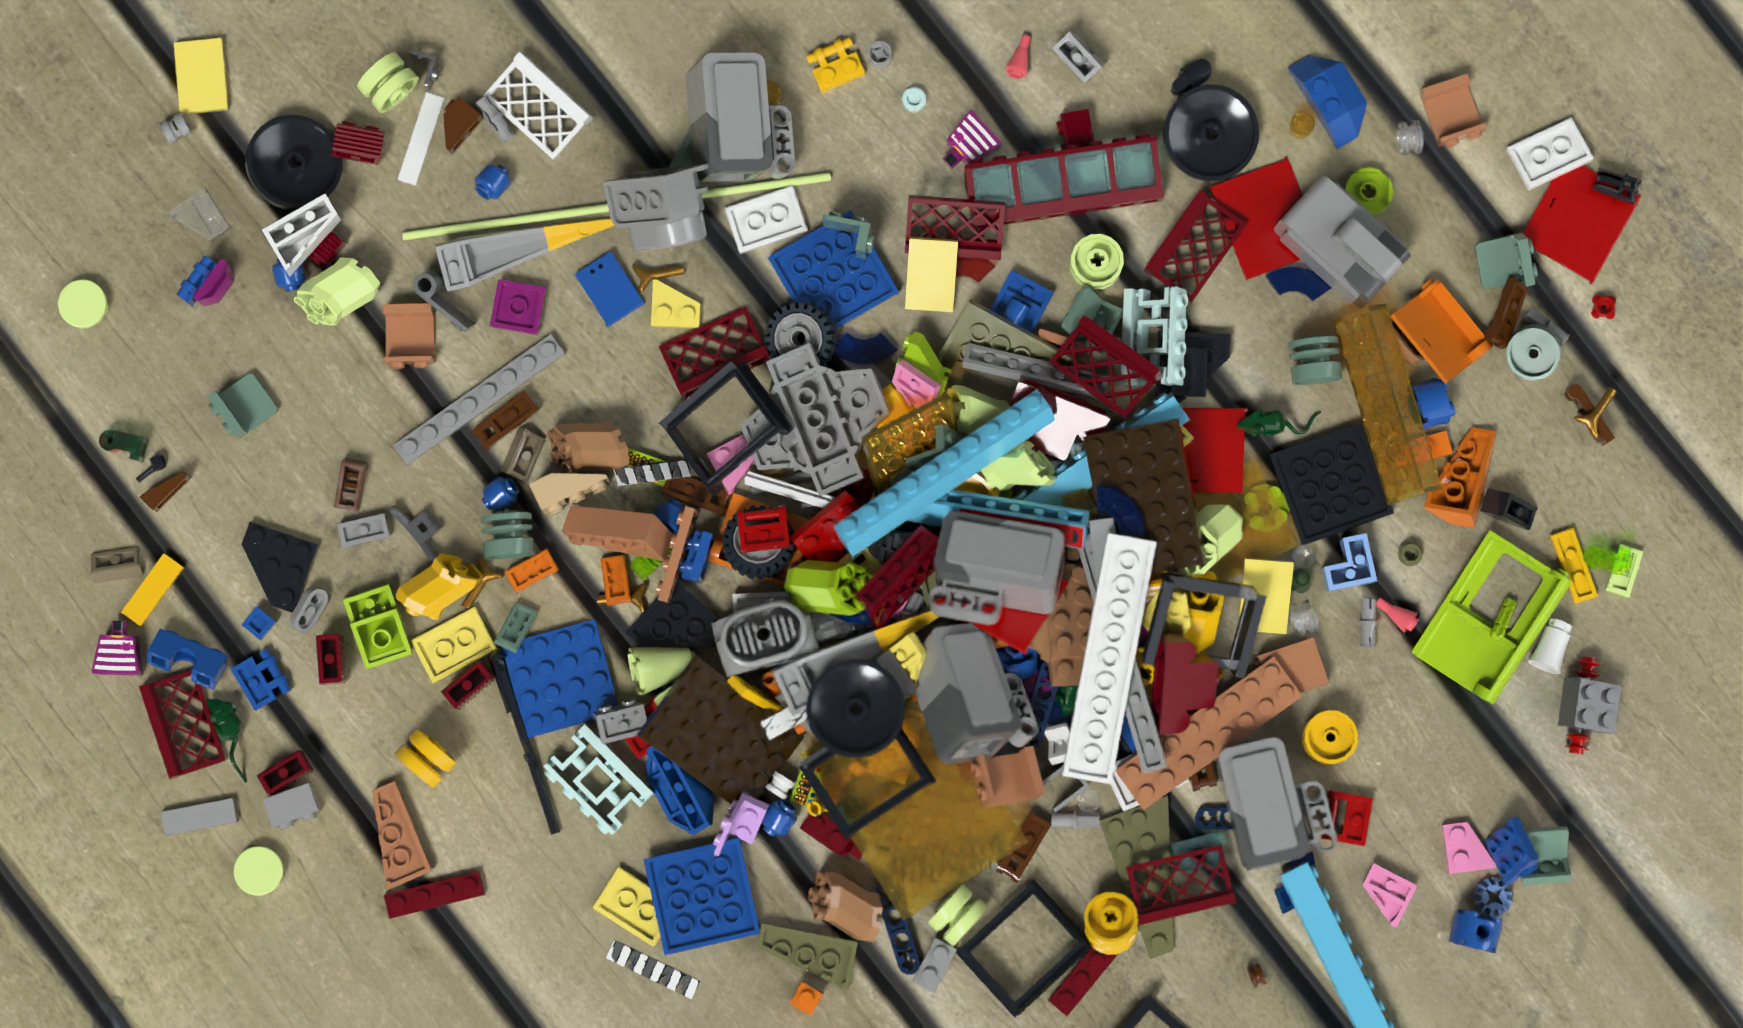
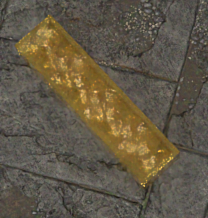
(1387, 404)

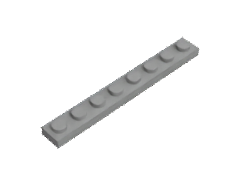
(479, 399)

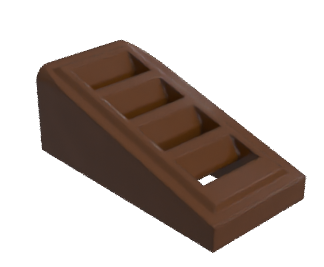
(361, 465)
(162, 493)

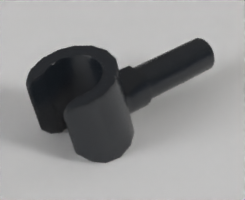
(158, 463)

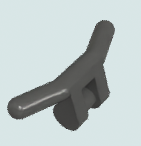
(412, 527)

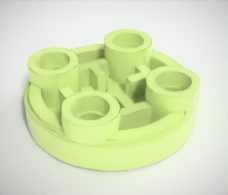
(82, 304)
(258, 870)

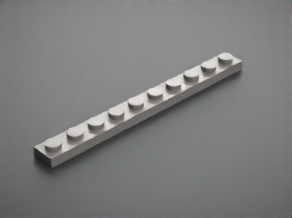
(1137, 704)

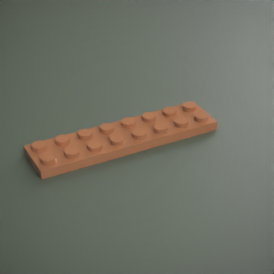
(1212, 730)

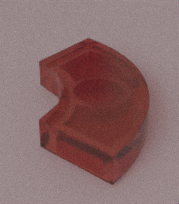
(973, 268)

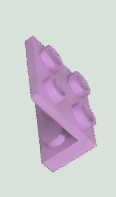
(744, 821)

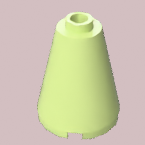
(657, 666)

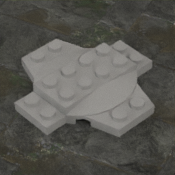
(827, 416)

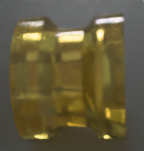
(773, 87)
(1305, 122)

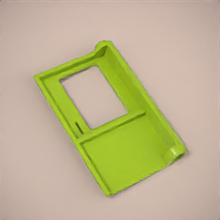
(1460, 640)

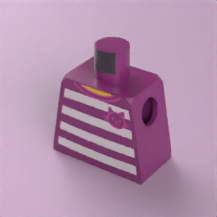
(970, 141)
(118, 653)

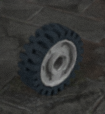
(805, 318)
(757, 563)

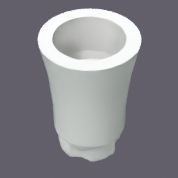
(1551, 647)

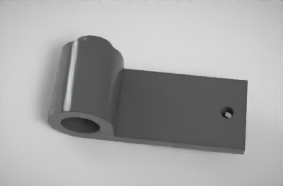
(428, 287)

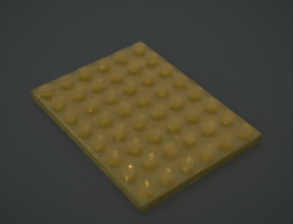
(931, 837)

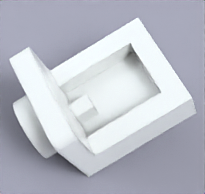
(1058, 740)

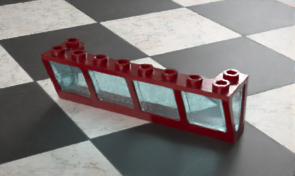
(1067, 180)

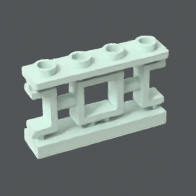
(1136, 332)
(610, 767)

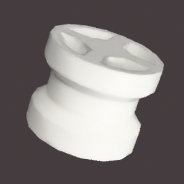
(780, 785)

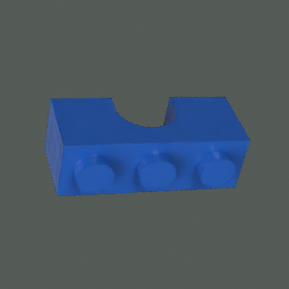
(170, 648)

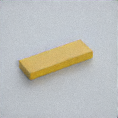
(1572, 561)
(152, 590)
(754, 694)

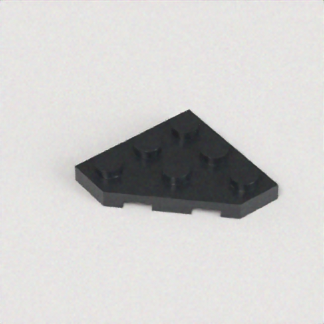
(1217, 354)
(279, 563)
(675, 624)

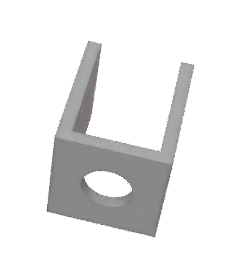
(1084, 786)

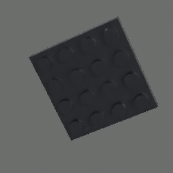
(1331, 484)

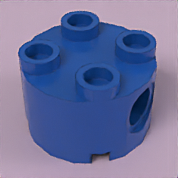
(1433, 402)
(1017, 662)
(1475, 930)

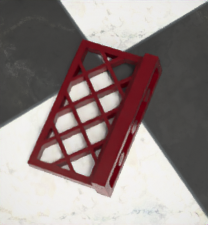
(1180, 231)
(967, 247)
(1123, 355)
(753, 357)
(890, 577)
(161, 730)
(1186, 905)

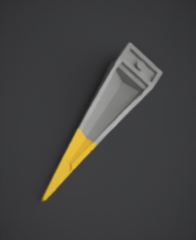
(485, 255)
(799, 674)

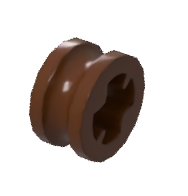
(1256, 975)

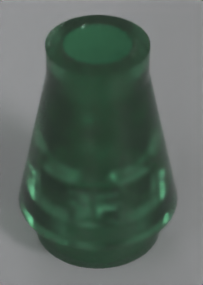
(1296, 585)

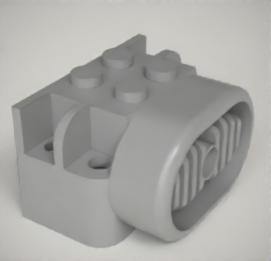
(659, 206)
(744, 653)

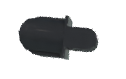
(1192, 76)
(1613, 185)

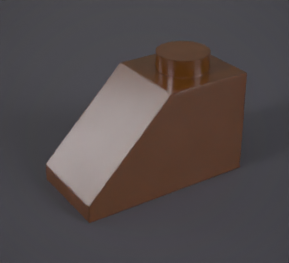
(459, 123)

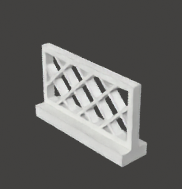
(552, 90)

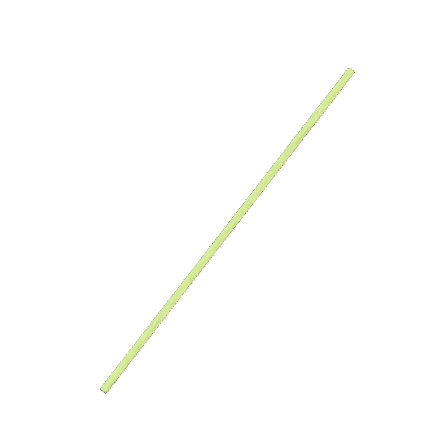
(604, 207)

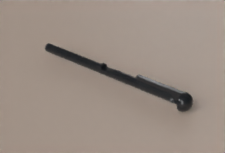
(510, 703)

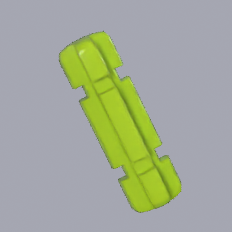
(1503, 619)

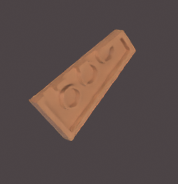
(666, 588)
(400, 844)

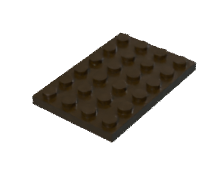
(1154, 473)
(717, 734)

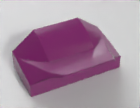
(215, 285)

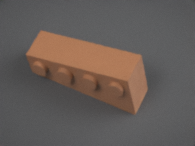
(618, 531)

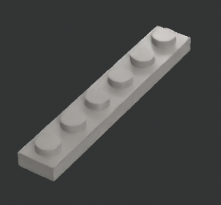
(1015, 365)

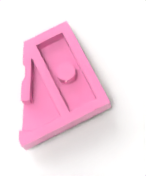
(914, 385)
(723, 454)
(1464, 849)
(1388, 892)

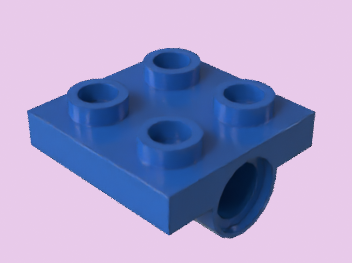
(1022, 301)
(1512, 851)

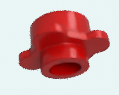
(1609, 303)

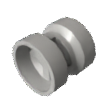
(877, 51)
(171, 132)

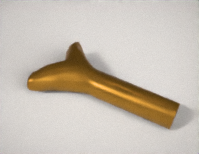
(648, 275)
(1591, 419)
(488, 575)
(636, 597)

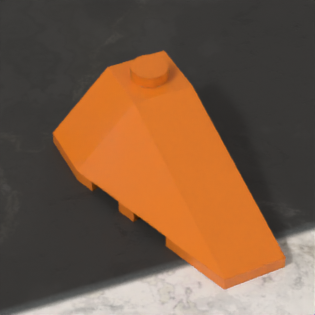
(1464, 480)

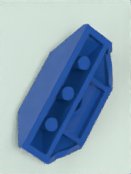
(1331, 96)
(681, 795)

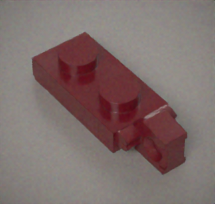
(829, 835)

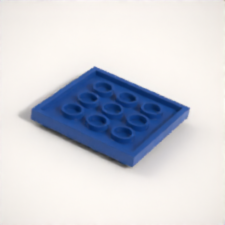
(827, 273)
(560, 678)
(701, 897)

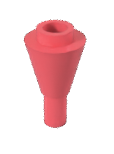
(1018, 64)
(1402, 617)

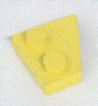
(673, 308)
(910, 655)

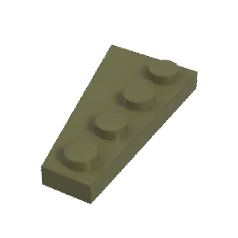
(816, 953)

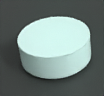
(914, 99)

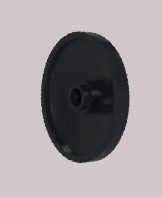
(1210, 132)
(292, 161)
(855, 708)

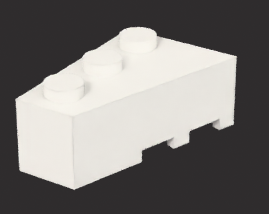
(301, 232)

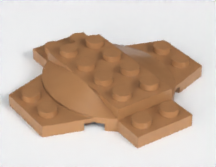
(1066, 629)

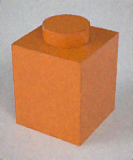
(806, 998)

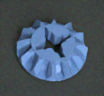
(1481, 897)

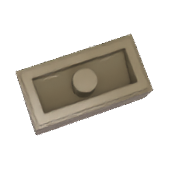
(522, 454)
(116, 565)

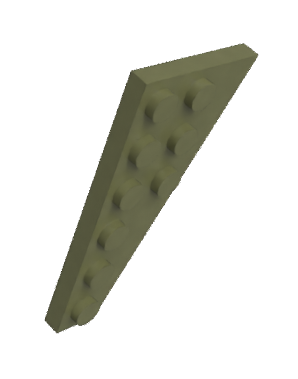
(988, 329)
(1139, 838)

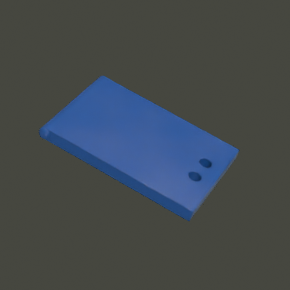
(609, 289)

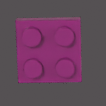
(518, 307)

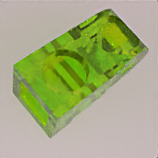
(1609, 562)
(645, 567)

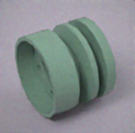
(1315, 360)
(507, 535)

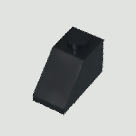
(1508, 508)

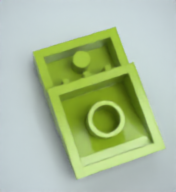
(377, 625)

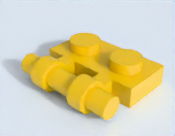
(839, 71)

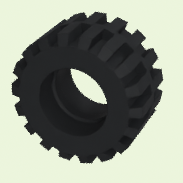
(892, 541)

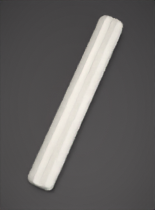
(787, 489)

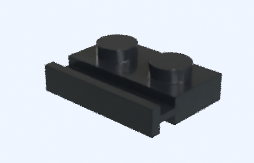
(1196, 374)

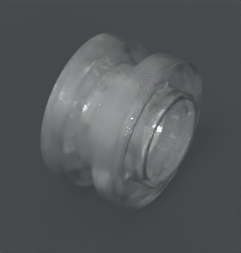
(1410, 137)
(1303, 618)

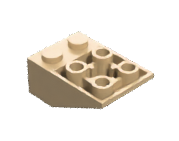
(561, 489)

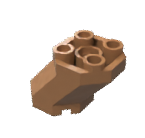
(587, 447)
(845, 905)

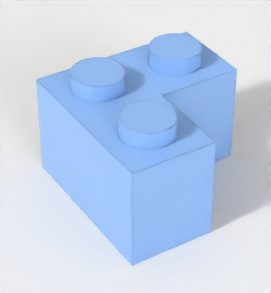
(1357, 565)

